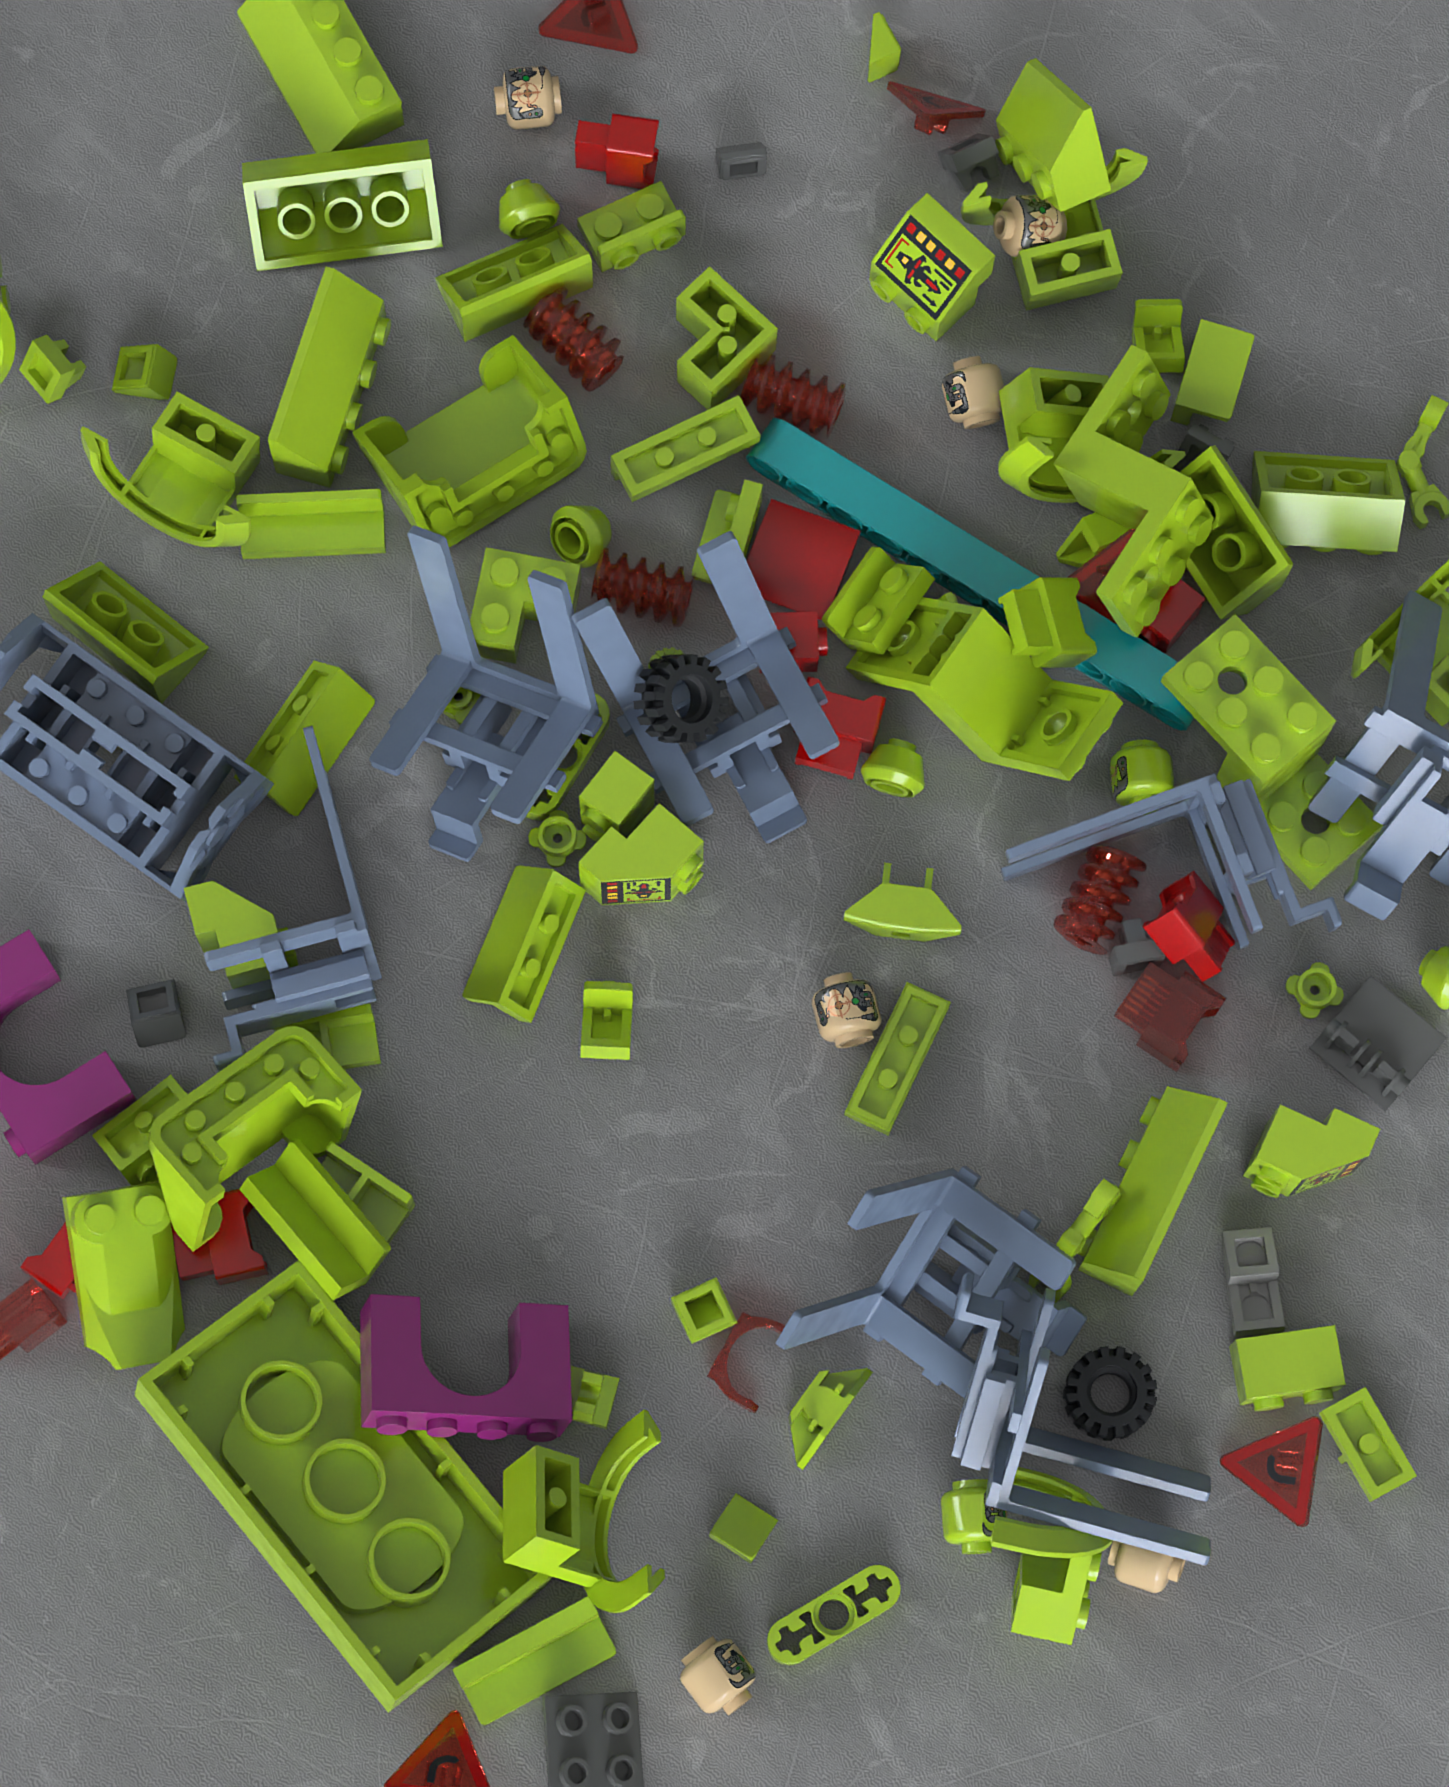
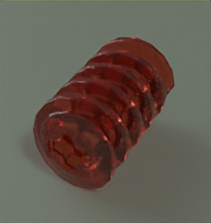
(573, 340)
(793, 395)
(643, 588)
(1095, 897)

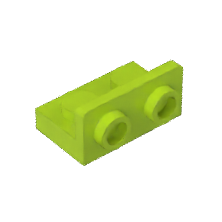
(632, 227)
(733, 514)
(876, 602)
(127, 1134)

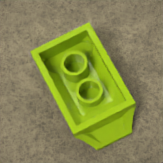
(125, 1273)

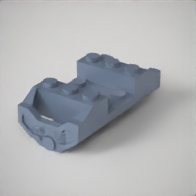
(155, 782)

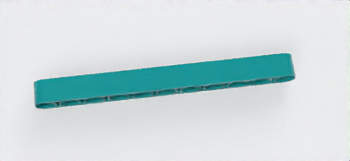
(952, 557)

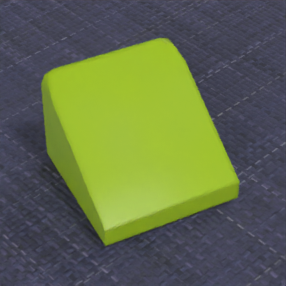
(884, 49)
(145, 371)
(703, 1310)
(743, 1528)

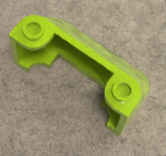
(481, 450)
(271, 1093)

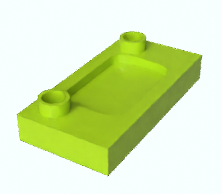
(365, 1528)

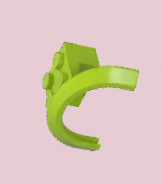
(1070, 267)
(1039, 418)
(186, 476)
(1382, 643)
(563, 1525)
(1053, 1565)

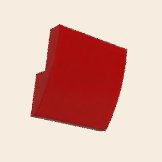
(800, 557)

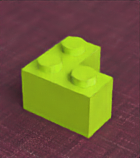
(728, 336)
(505, 599)

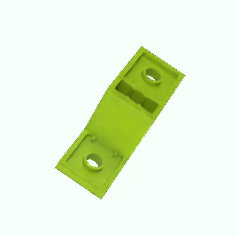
(1135, 491)
(985, 695)
(1272, 739)

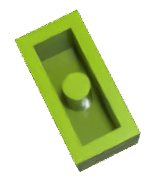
(616, 798)
(1287, 1367)

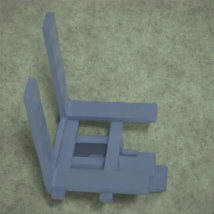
(744, 738)
(488, 767)
(1410, 819)
(1237, 829)
(311, 987)
(987, 1245)
(997, 1430)

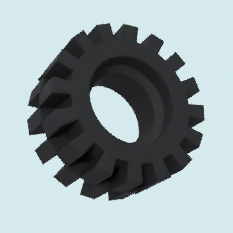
(704, 698)
(1131, 1371)

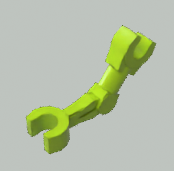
(1410, 465)
(1098, 1206)

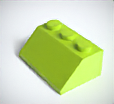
(1051, 139)
(1329, 501)
(1241, 556)

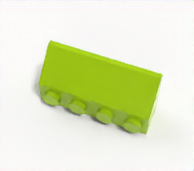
(324, 71)
(341, 205)
(328, 380)
(1151, 1187)

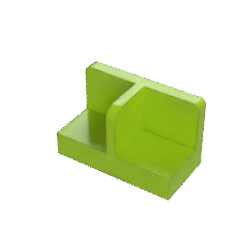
(1213, 373)
(346, 1035)
(375, 1195)
(1367, 1444)

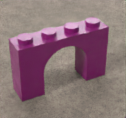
(61, 1111)
(405, 1396)

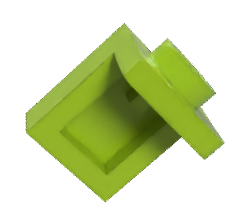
(1158, 332)
(607, 1020)

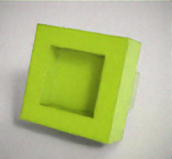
(49, 368)
(592, 1396)

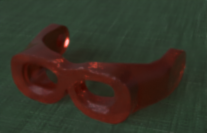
(718, 1370)

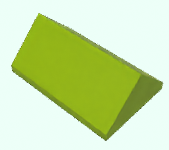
(514, 280)
(125, 629)

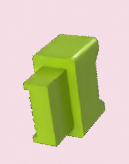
(1048, 623)

